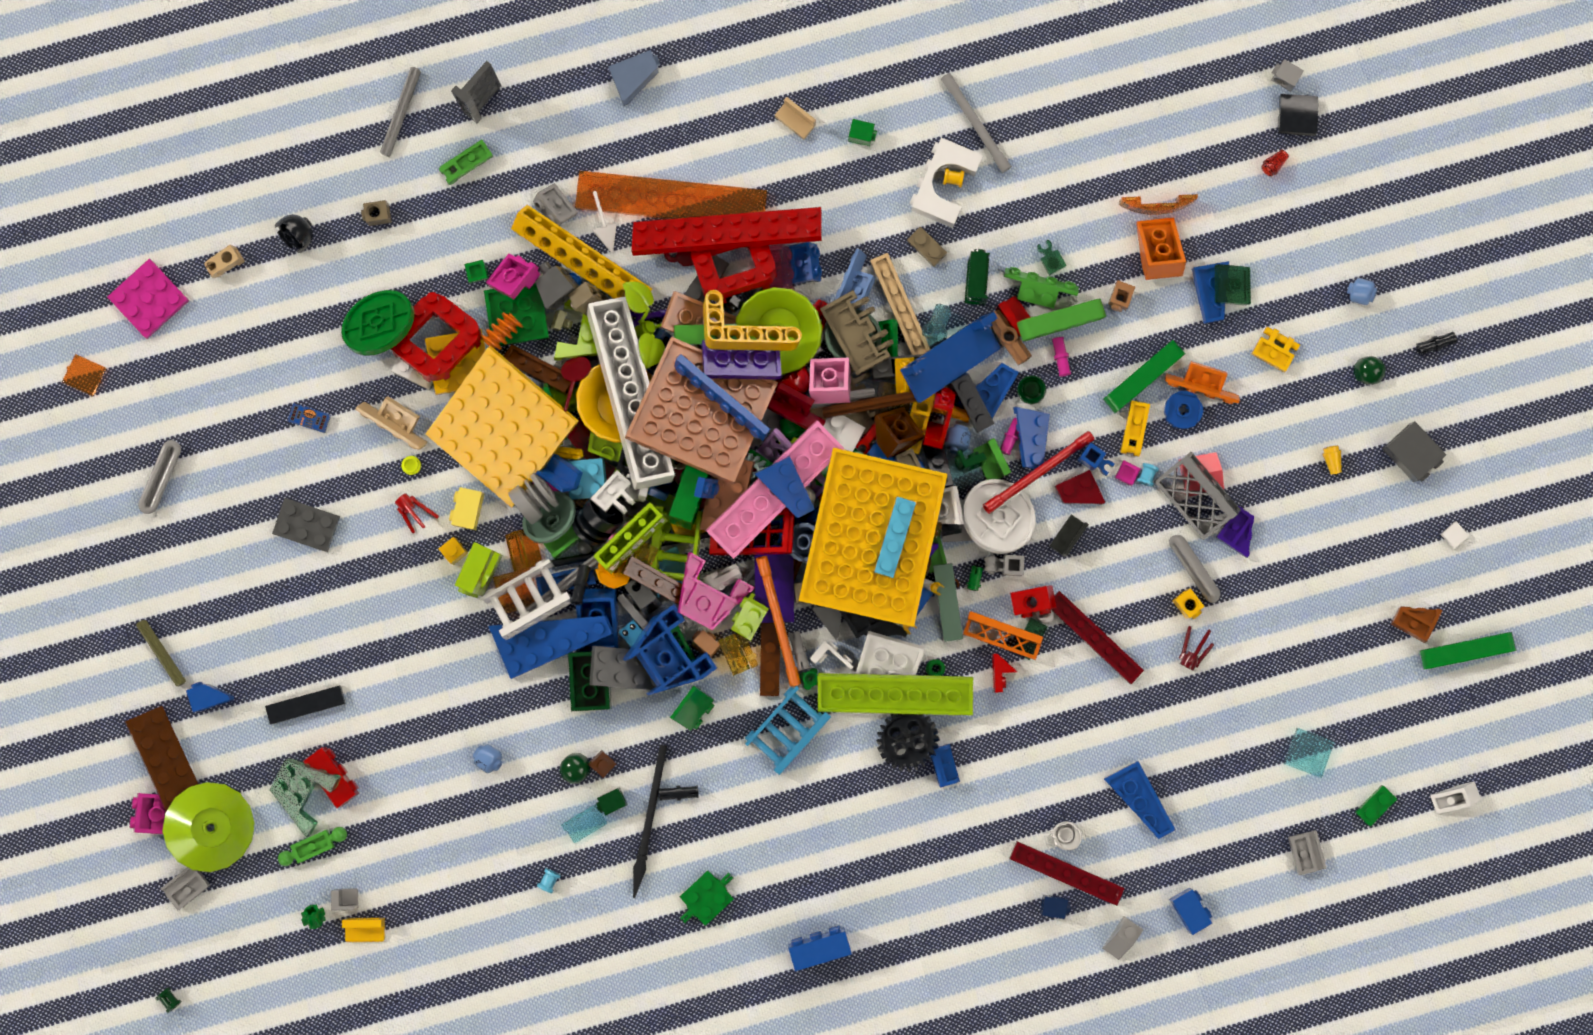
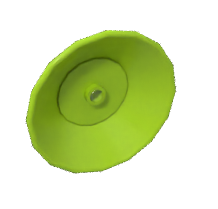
(785, 309)
(187, 825)

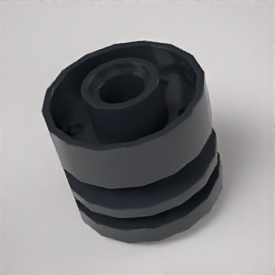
(596, 525)

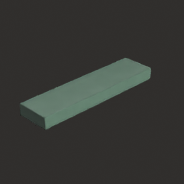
(948, 602)

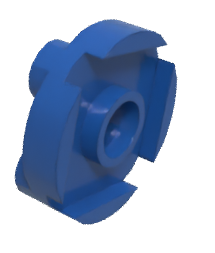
(1192, 404)

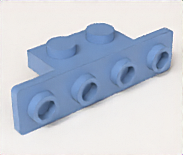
(855, 279)

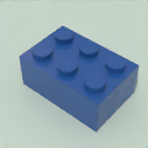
(819, 948)

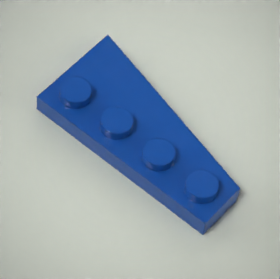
(1141, 797)

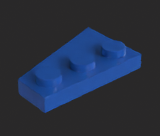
(1205, 287)
(995, 387)
(1033, 436)
(787, 486)

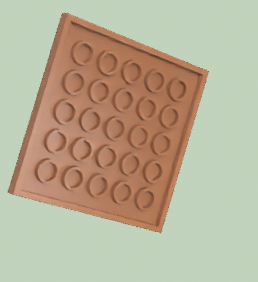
(691, 427)

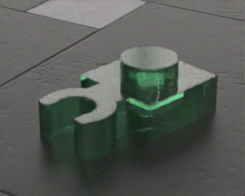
(1052, 260)

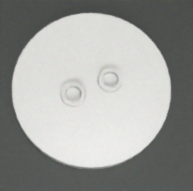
(1007, 526)

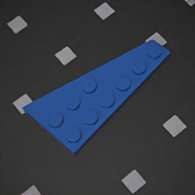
(548, 641)

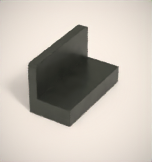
(1068, 535)

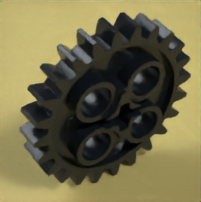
(912, 756)

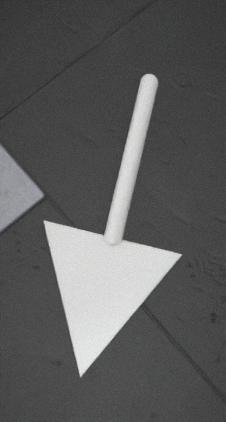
(607, 232)

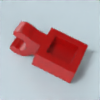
(868, 437)

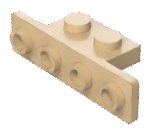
(395, 419)

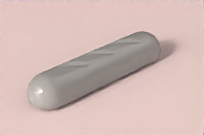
(159, 477)
(1194, 568)

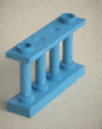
(792, 747)

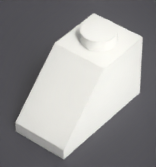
(405, 371)
(1456, 797)

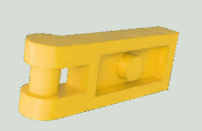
(1135, 427)

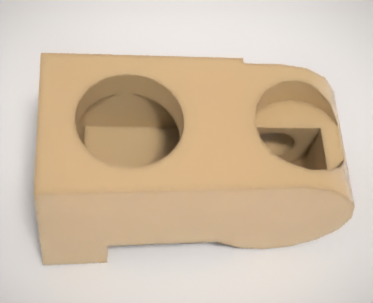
(224, 261)

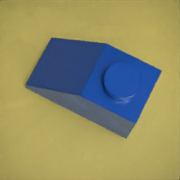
(206, 696)

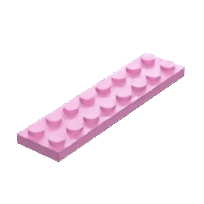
(759, 505)

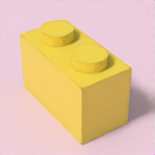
(467, 508)

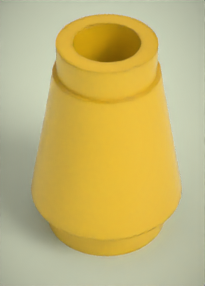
(1332, 457)

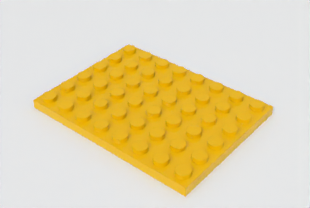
(851, 532)

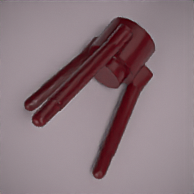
(1191, 659)

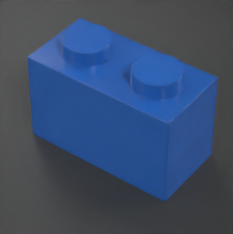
(1191, 910)

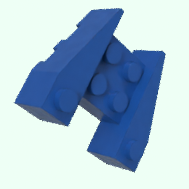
(664, 656)

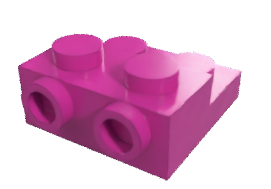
(513, 276)
(148, 814)

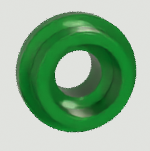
(940, 664)

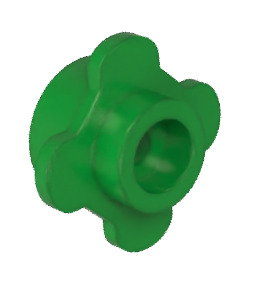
(805, 677)

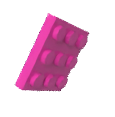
(148, 298)

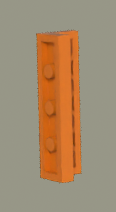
(1005, 628)

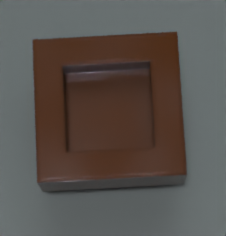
(602, 763)

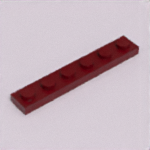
(1096, 638)
(1066, 873)

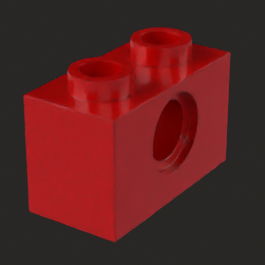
(1022, 601)

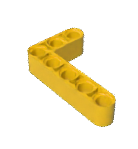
(743, 342)

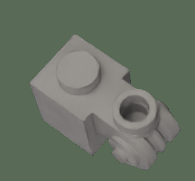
(1009, 566)

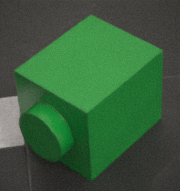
(862, 132)

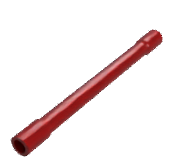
(999, 500)

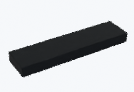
(305, 704)

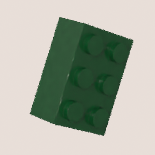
(582, 694)

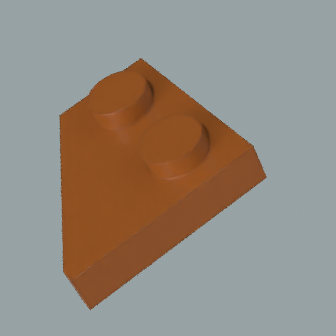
(1416, 621)

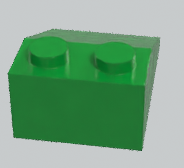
(693, 708)

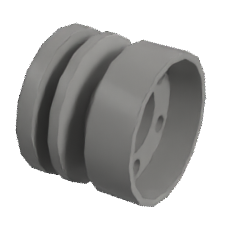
(533, 498)

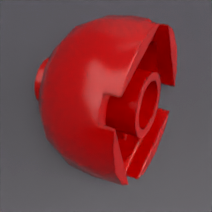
(797, 380)

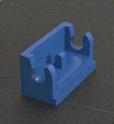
(945, 766)

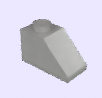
(1122, 938)

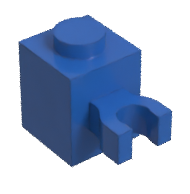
(1093, 457)

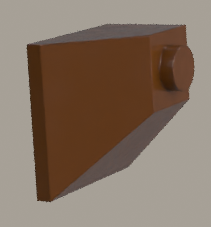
(896, 432)

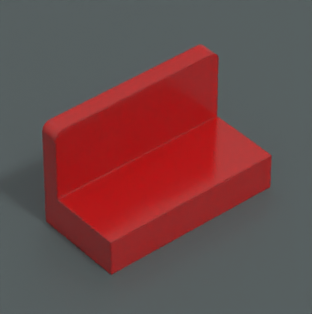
(1013, 312)

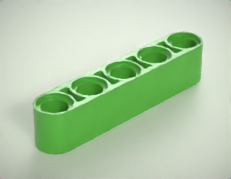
(1061, 320)

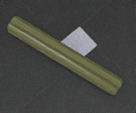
(160, 653)

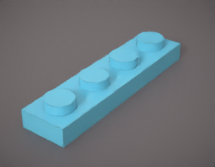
(894, 537)

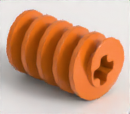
(501, 331)

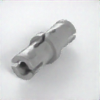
(799, 651)

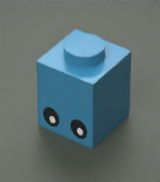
(631, 632)

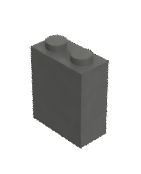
(1414, 452)

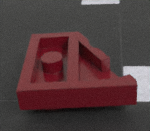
(1080, 490)

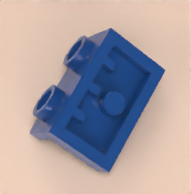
(805, 263)

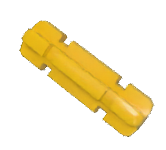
(569, 453)

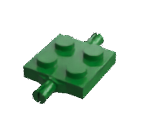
(706, 897)

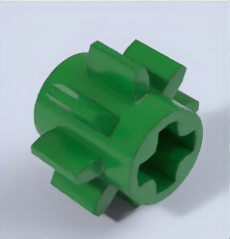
(313, 916)

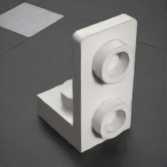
(821, 654)

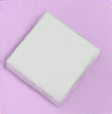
(1454, 535)

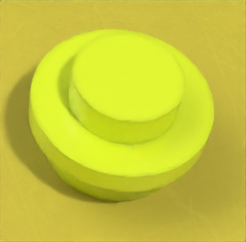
(411, 465)

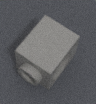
(1286, 75)

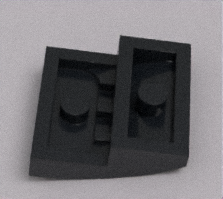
(1298, 114)

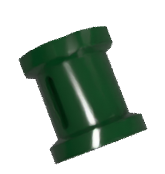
(162, 998)

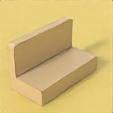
(795, 118)

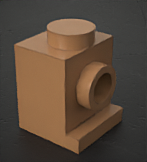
(1124, 290)
(705, 642)

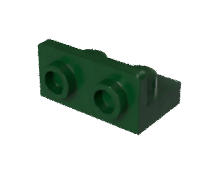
(972, 462)

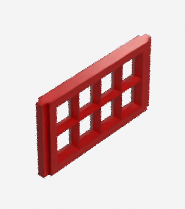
(787, 539)

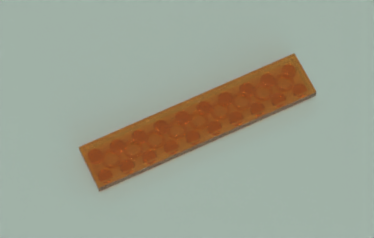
(664, 197)

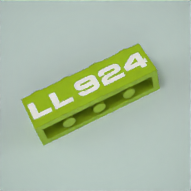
(630, 538)

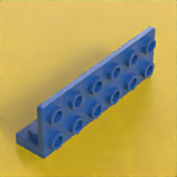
(951, 358)

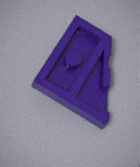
(1238, 532)

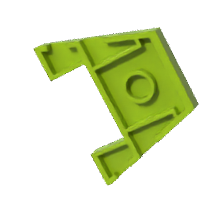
(585, 341)

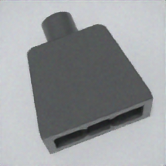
(554, 285)
(644, 597)

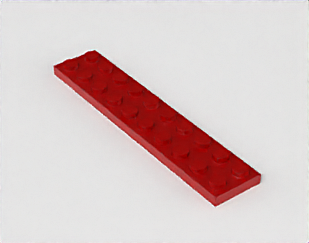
(727, 231)

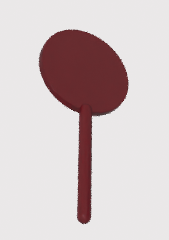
(573, 371)

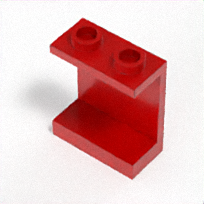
(936, 432)

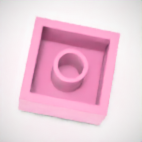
(830, 380)

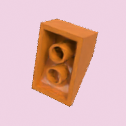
(1160, 249)

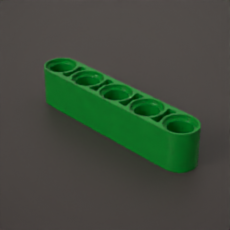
(1144, 376)
(1467, 650)

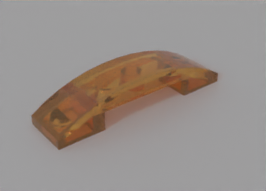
(1134, 204)

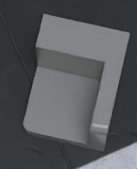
(344, 899)

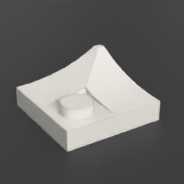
(844, 431)

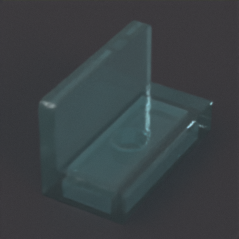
(584, 823)

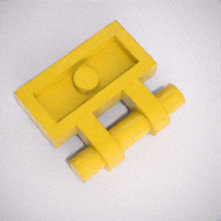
(1272, 353)

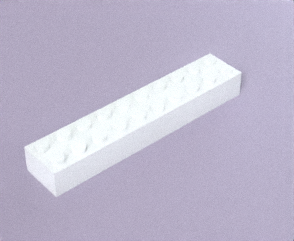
(626, 386)

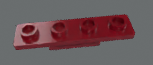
(793, 406)

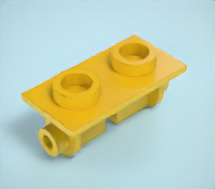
(901, 384)

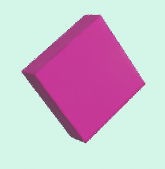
(1127, 473)

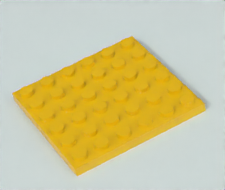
(501, 425)

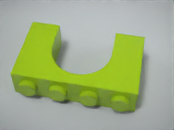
(478, 571)

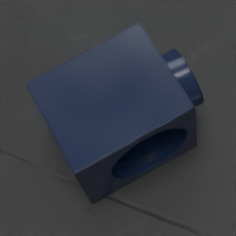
(1054, 907)

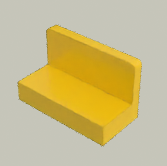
(364, 929)

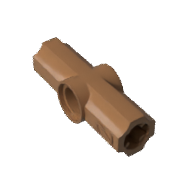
(1015, 347)

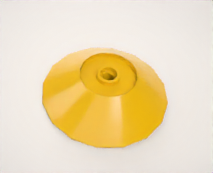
(595, 406)

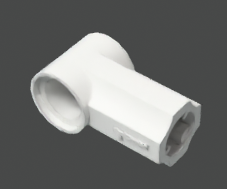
(723, 578)

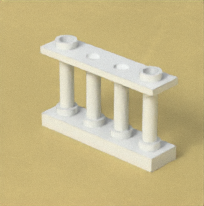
(527, 618)

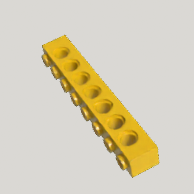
(572, 252)

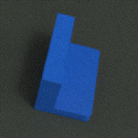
(561, 474)

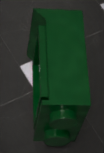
(977, 277)

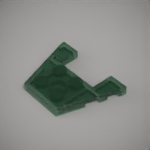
(294, 786)

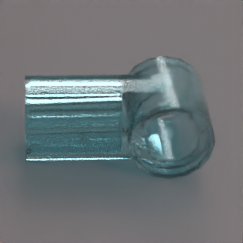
(935, 328)

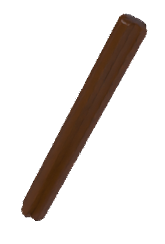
(868, 404)

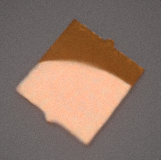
(84, 375)

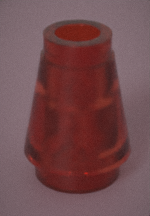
(1274, 163)

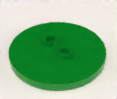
(377, 322)

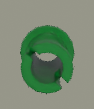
(974, 580)

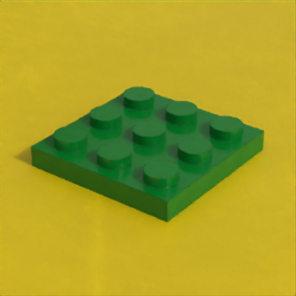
(526, 308)

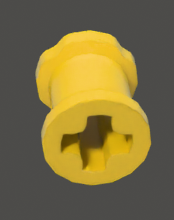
(953, 177)

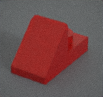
(1000, 666)

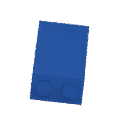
(601, 603)

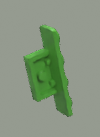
(1039, 289)

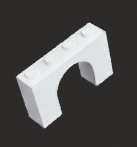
(945, 156)

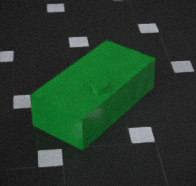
(685, 503)

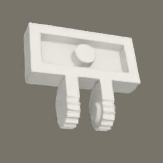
(611, 491)

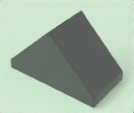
(830, 618)

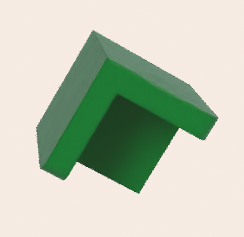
(476, 271)

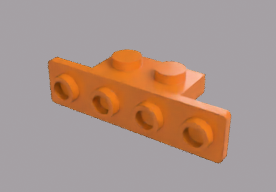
(1204, 380)

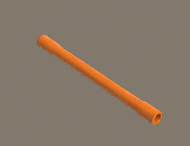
(765, 572)

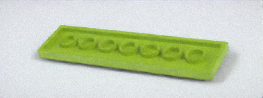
(895, 694)

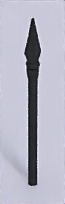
(640, 866)

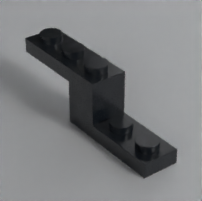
(970, 399)
(938, 462)

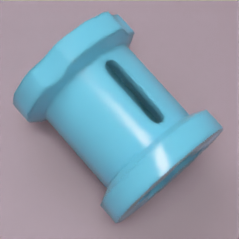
(1147, 474)
(548, 880)

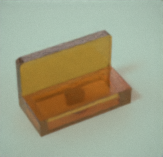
(522, 550)

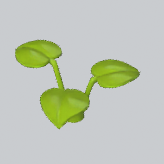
(639, 298)

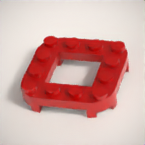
(760, 276)
(453, 353)

